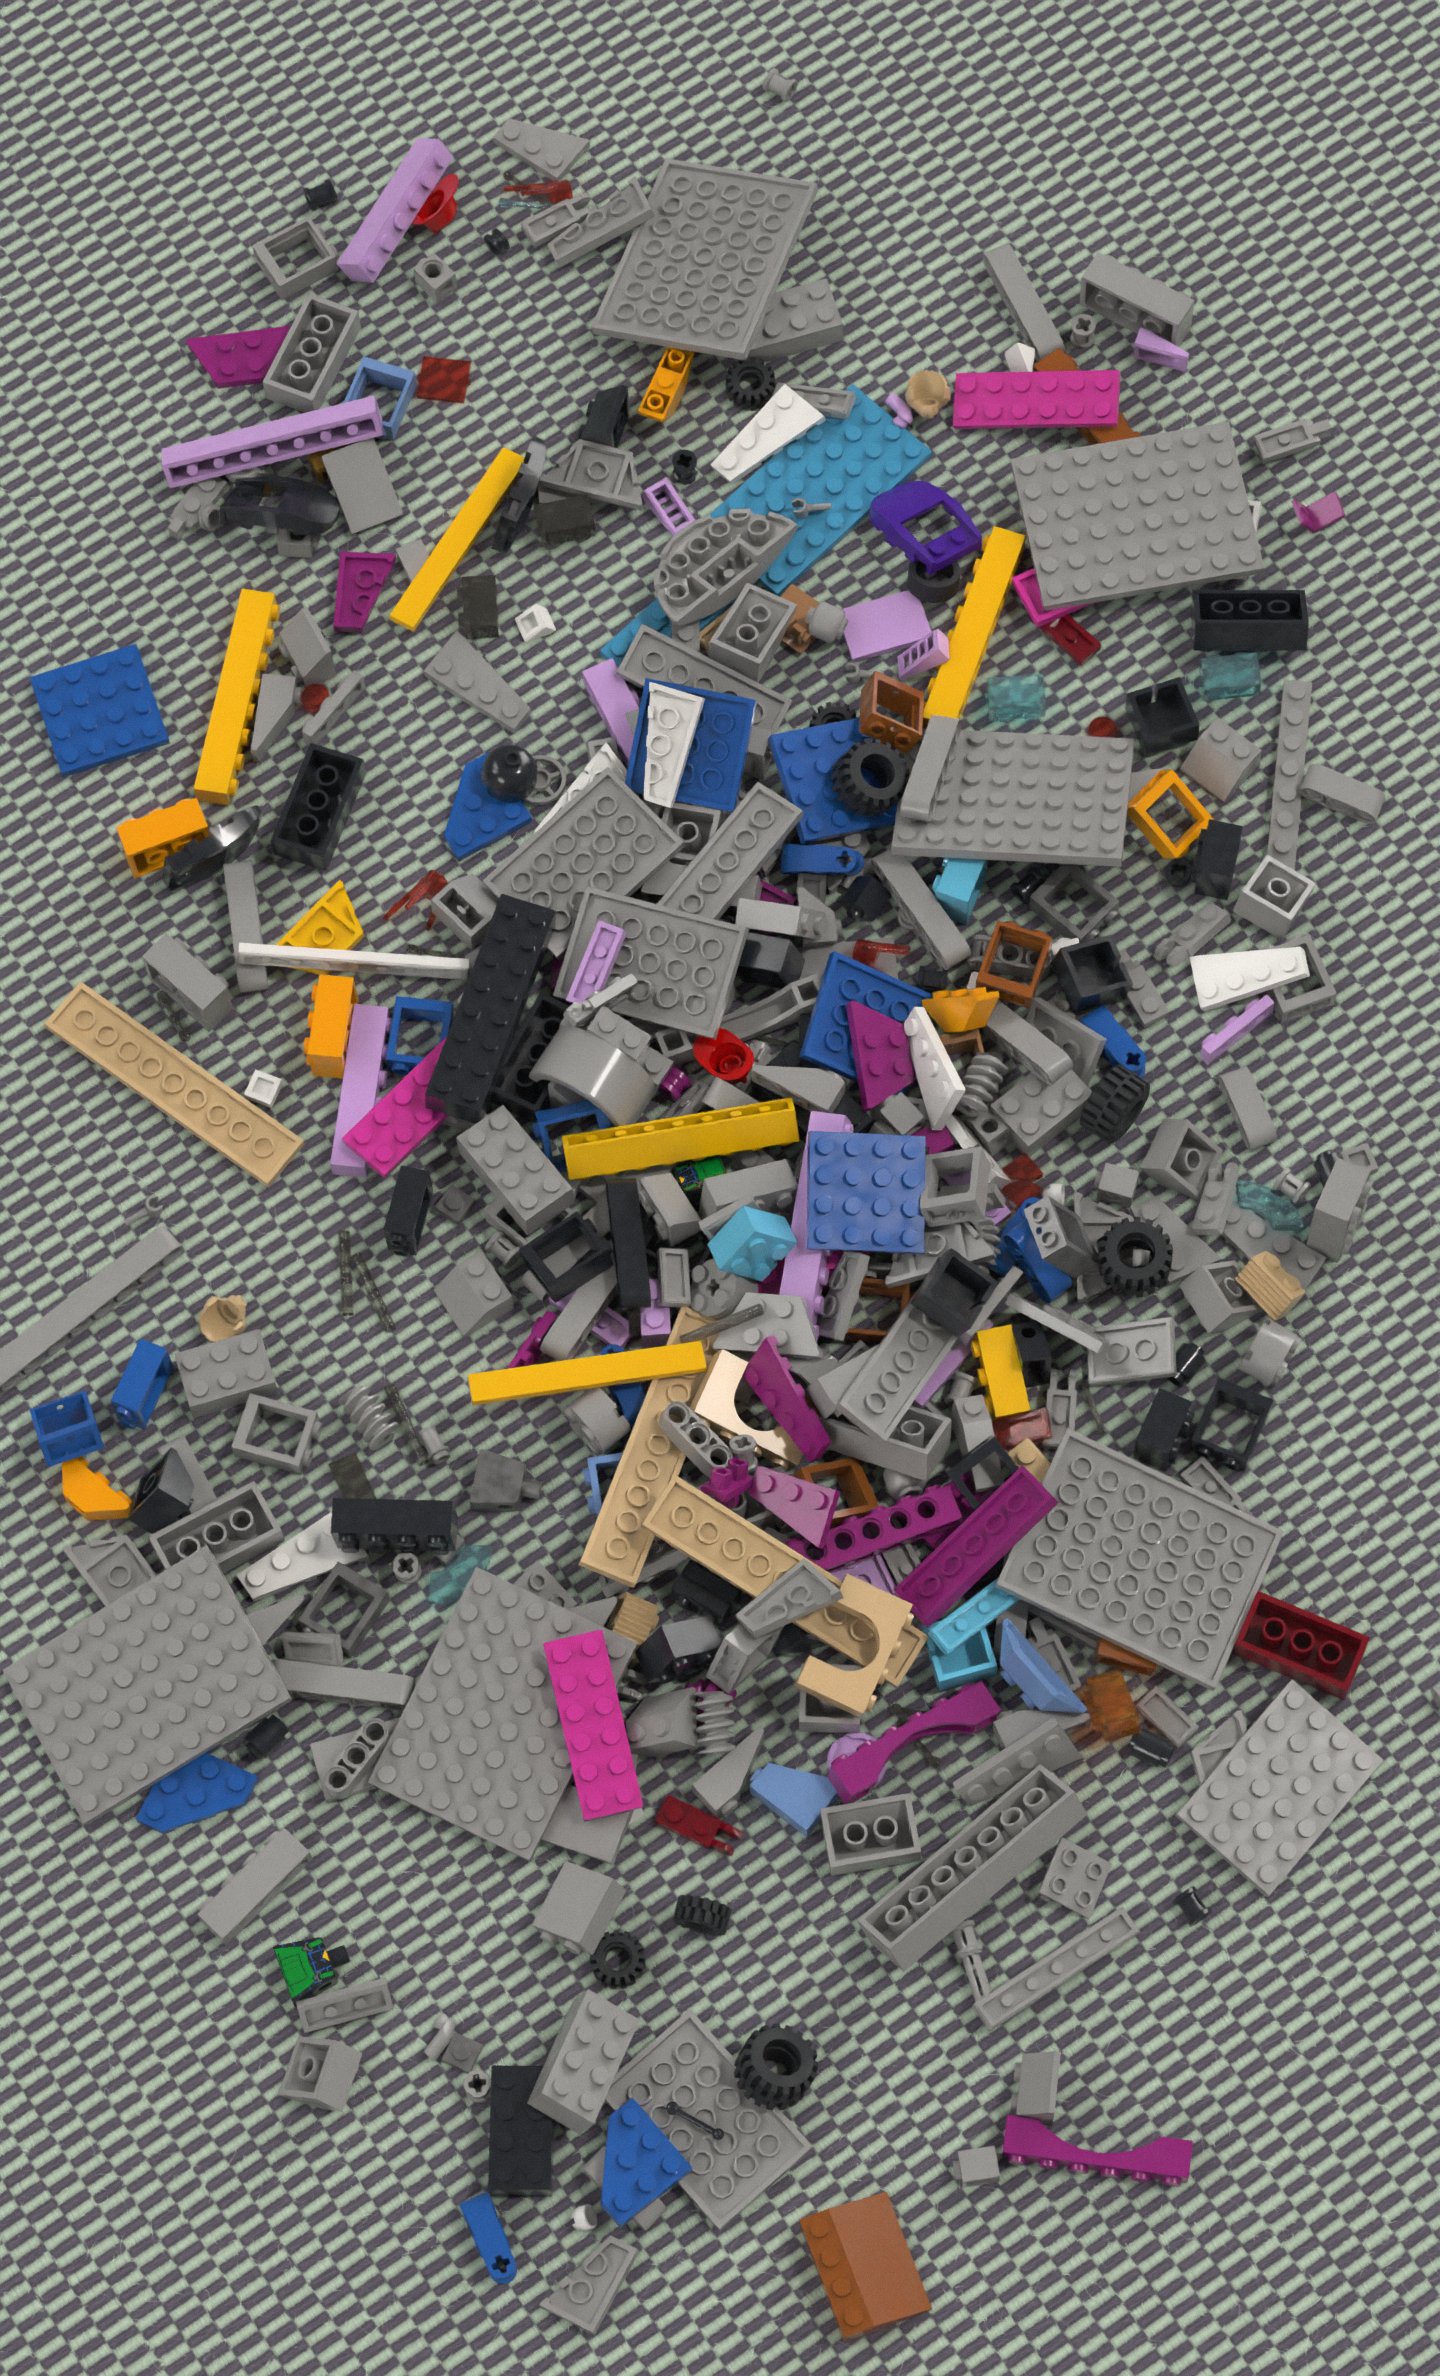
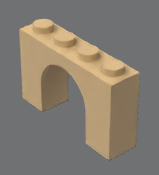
(717, 1410)
(886, 1618)

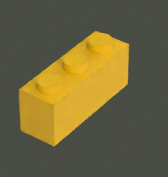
(1000, 1372)

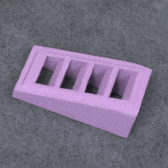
(1159, 351)
(665, 486)
(929, 651)

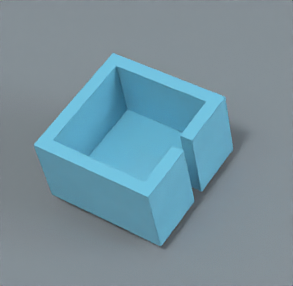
(960, 886)
(752, 1243)
(965, 1665)

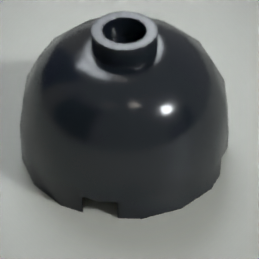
(509, 773)

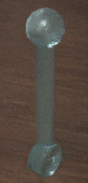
(504, 203)

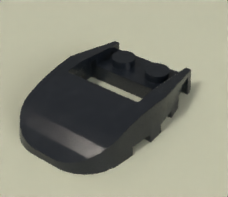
(520, 497)
(303, 508)
(219, 848)

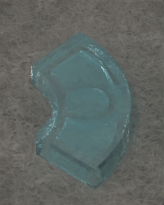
(1276, 1211)
(452, 1581)

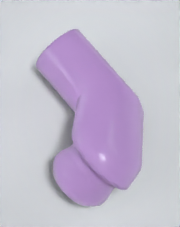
(901, 408)

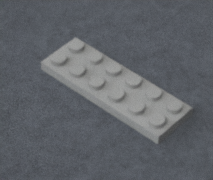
(669, 661)
(733, 854)
(895, 1373)

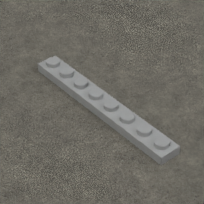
(1289, 771)

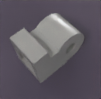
(990, 1131)

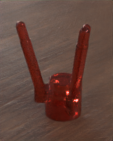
(556, 190)
(426, 887)
(868, 951)

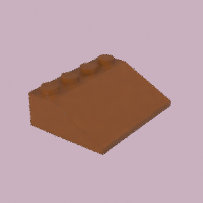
(864, 2266)

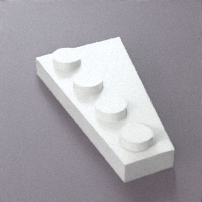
(773, 427)
(671, 730)
(604, 758)
(1239, 975)
(934, 1070)
(296, 1561)

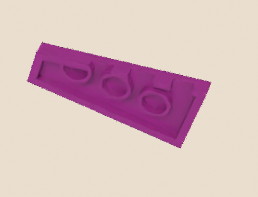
(774, 1385)

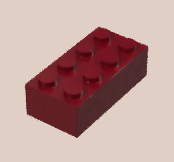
(1301, 1645)

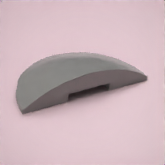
(715, 559)

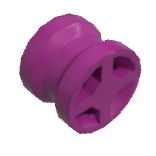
(674, 1084)

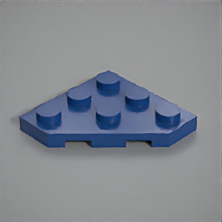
(479, 818)
(196, 1794)
(637, 2163)

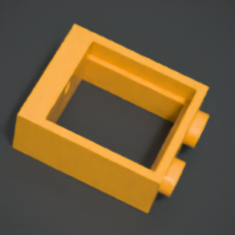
(1148, 795)

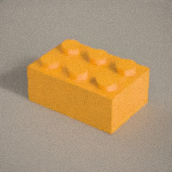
(161, 834)
(330, 1025)

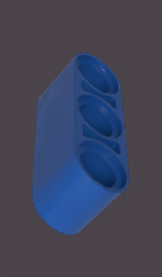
(1044, 1278)

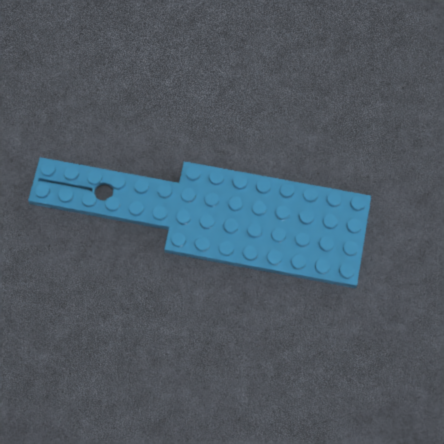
(834, 464)

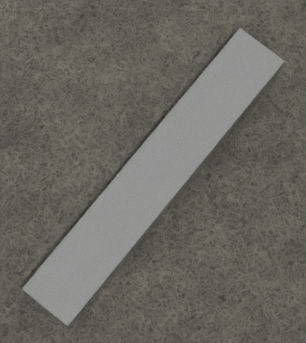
(1055, 1969)

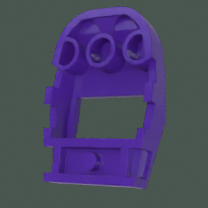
(910, 500)

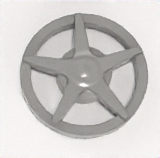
(544, 781)

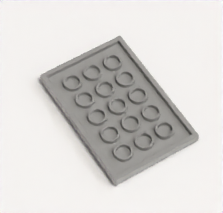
(595, 841)
(678, 957)
(1279, 1787)
(698, 2074)

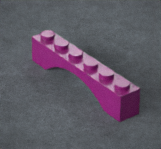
(964, 1714)
(1162, 2160)

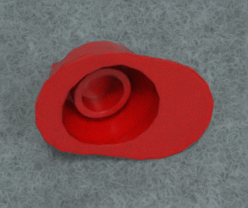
(440, 205)
(724, 1057)

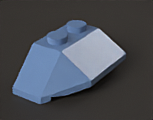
(1034, 1675)

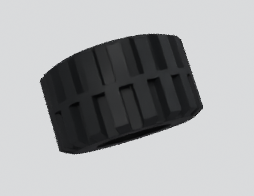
(883, 763)
(1114, 1104)
(1131, 1279)
(766, 2085)

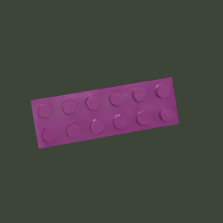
(975, 1546)

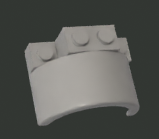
(605, 1064)

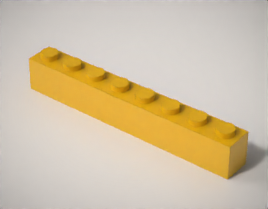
(975, 624)
(236, 697)
(680, 1139)

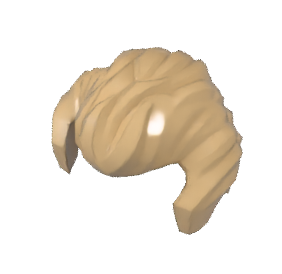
(927, 393)
(223, 1317)

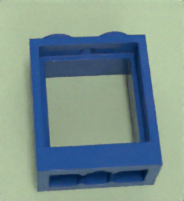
(419, 1010)
(561, 1114)
(142, 1384)
(73, 1420)

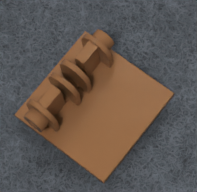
(797, 633)

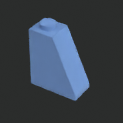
(793, 1795)

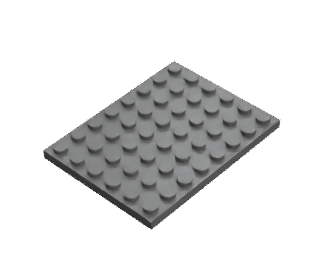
(706, 259)
(1136, 516)
(1026, 800)
(1141, 1560)
(146, 1685)
(484, 1721)

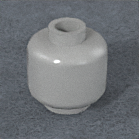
(826, 622)
(902, 1485)

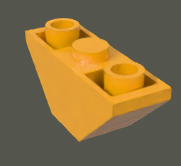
(667, 385)
(961, 1009)
(91, 1494)

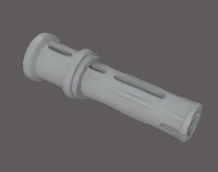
(966, 1952)

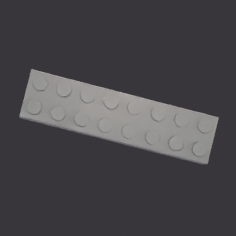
(972, 1867)

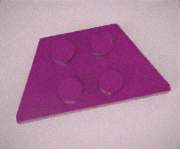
(238, 356)
(879, 1054)

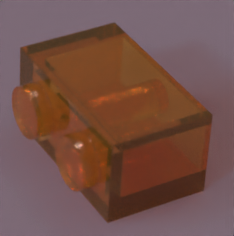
(1111, 1705)

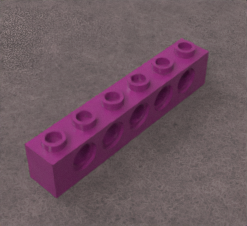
(938, 1499)

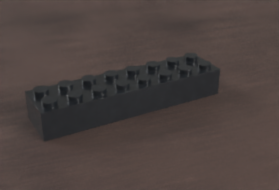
(490, 1009)

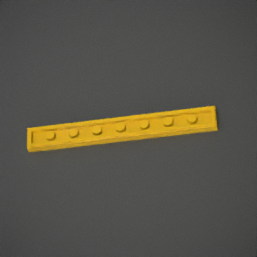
(457, 540)
(586, 1373)

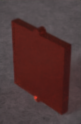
(443, 379)

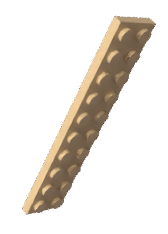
(174, 1084)
(645, 1468)
(756, 1561)

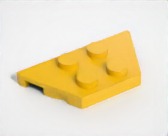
(326, 926)

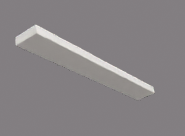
(353, 961)

